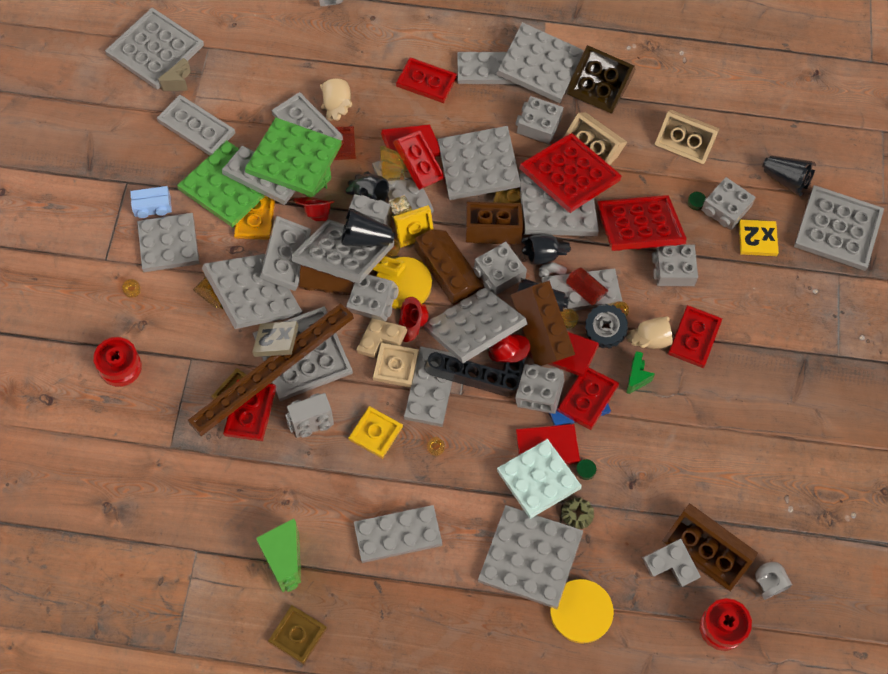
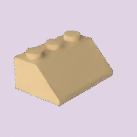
(687, 136)
(597, 137)

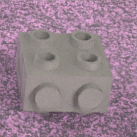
(539, 119)
(728, 203)
(375, 209)
(675, 265)
(499, 268)
(373, 297)
(540, 388)
(309, 415)

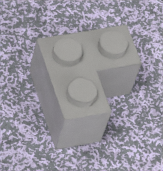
(673, 557)

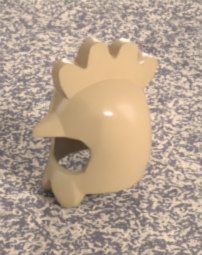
(336, 98)
(652, 334)

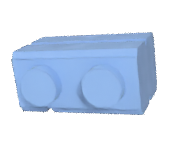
(151, 202)

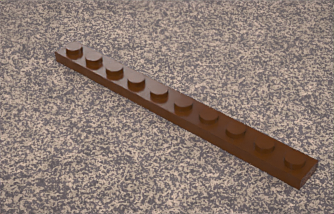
(269, 371)

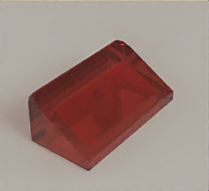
(586, 286)

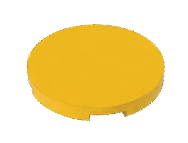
(412, 282)
(583, 612)

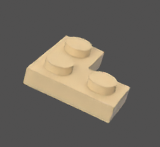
(380, 332)

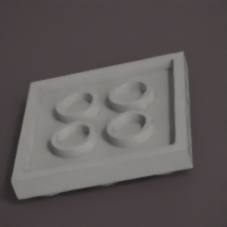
(168, 242)

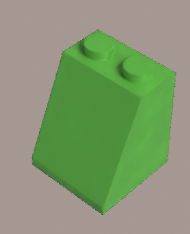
(282, 554)

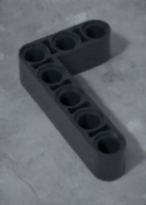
(481, 372)

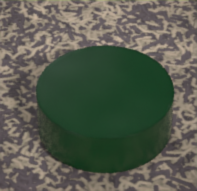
(696, 200)
(586, 469)

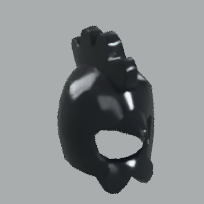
(369, 185)
(545, 248)

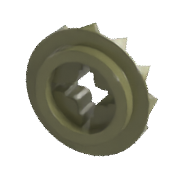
(570, 517)

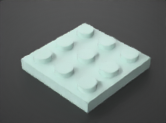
(539, 478)

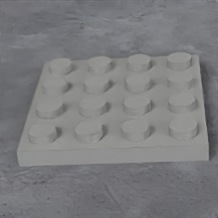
(153, 47)
(540, 62)
(479, 163)
(546, 216)
(839, 227)
(326, 254)
(246, 296)
(474, 324)
(318, 367)
(531, 557)

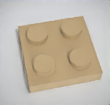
(395, 365)

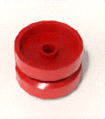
(117, 361)
(734, 616)

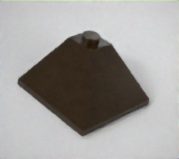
(600, 79)

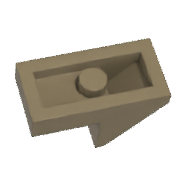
(174, 78)

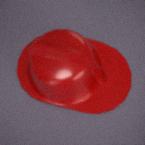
(315, 208)
(413, 317)
(510, 349)

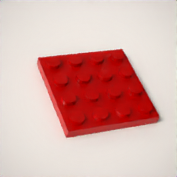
(570, 172)
(641, 223)

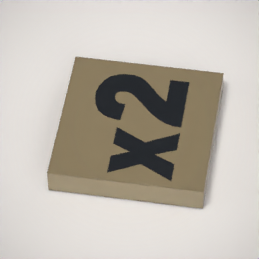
(275, 339)

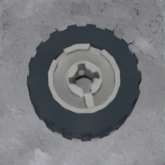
(606, 315)

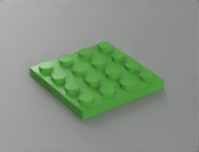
(293, 157)
(217, 192)

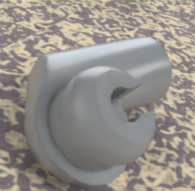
(551, 267)

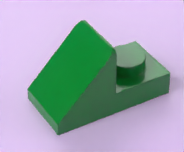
(638, 377)

